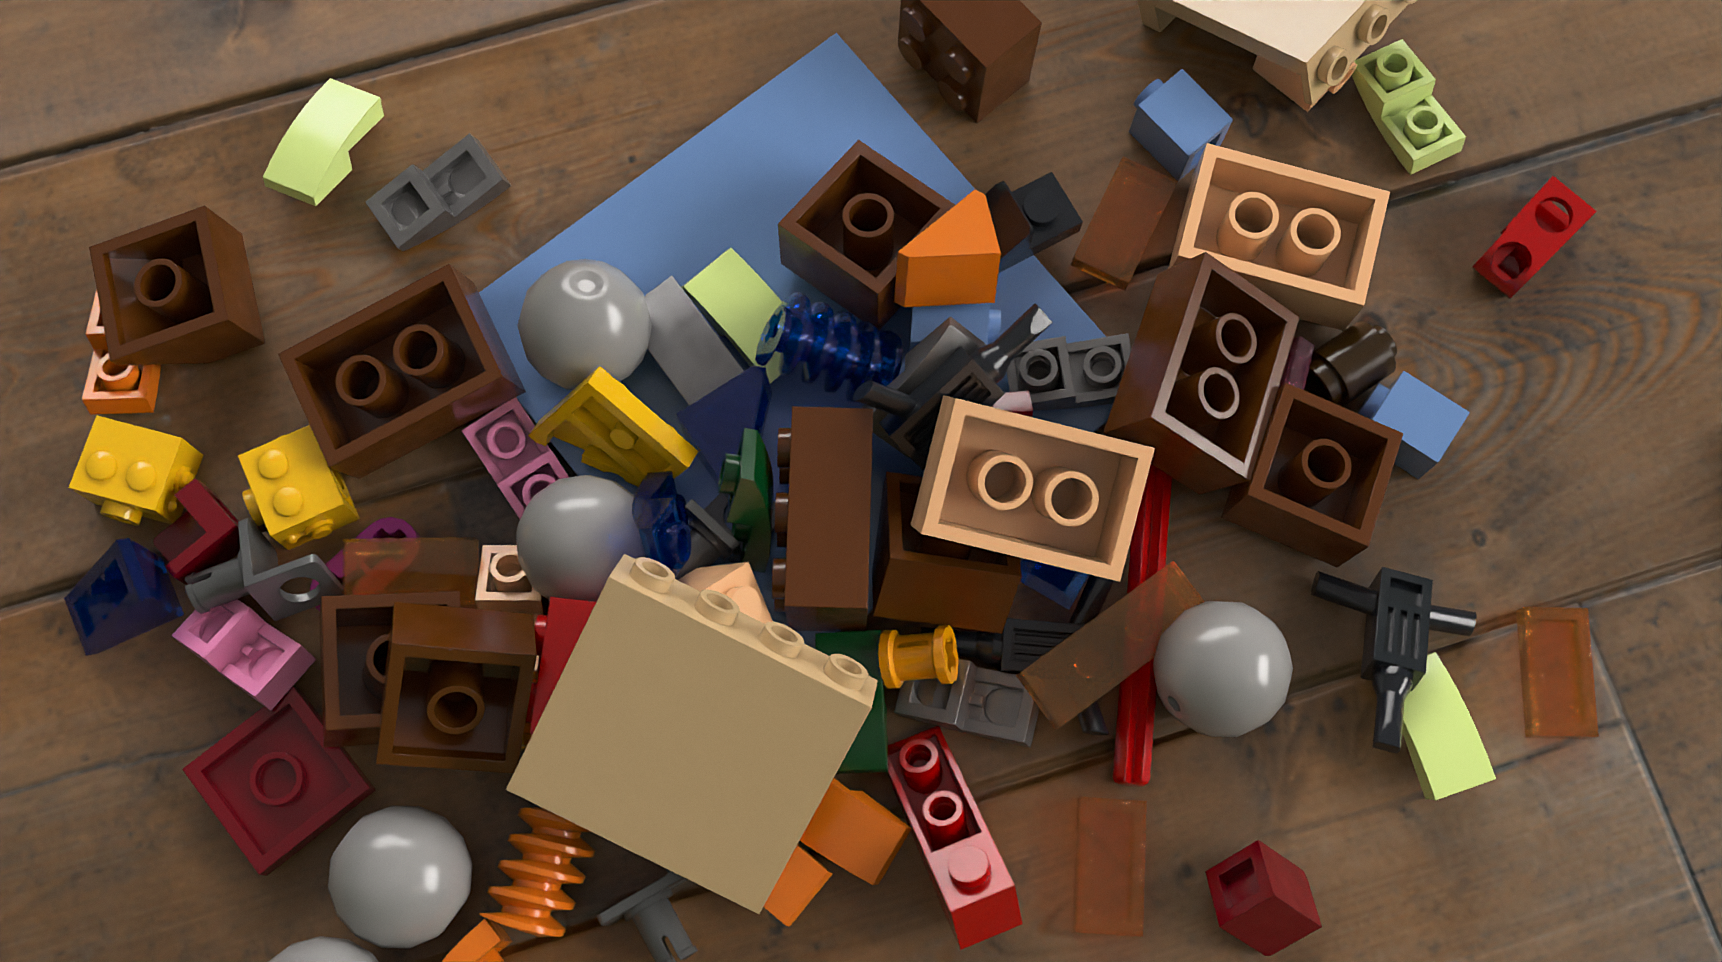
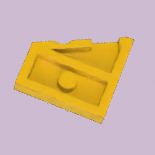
(615, 431)

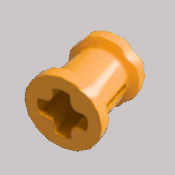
(918, 656)

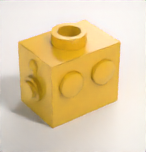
(134, 471)
(295, 490)

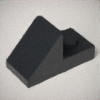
(1030, 218)

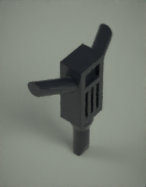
(961, 376)
(1394, 638)
(1029, 640)

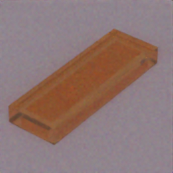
(1108, 646)

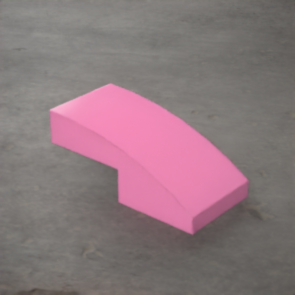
(245, 650)

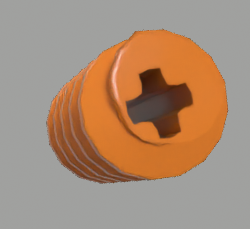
(540, 874)

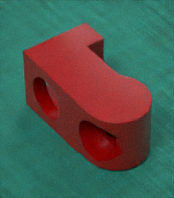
(1533, 237)

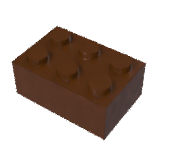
(401, 373)
(1203, 374)
(824, 519)

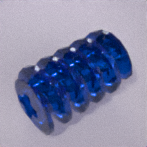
(829, 345)

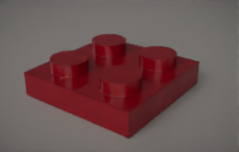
(277, 782)

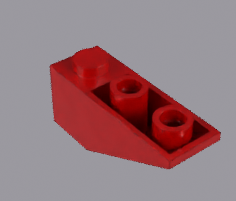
(952, 839)

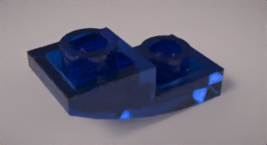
(662, 521)

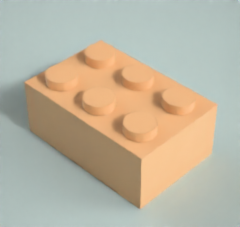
(1285, 231)
(1031, 488)

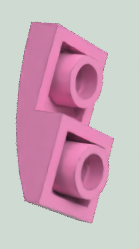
(511, 456)

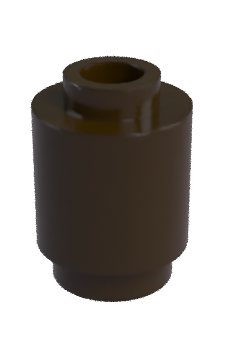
(1351, 363)

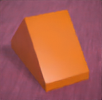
(951, 259)

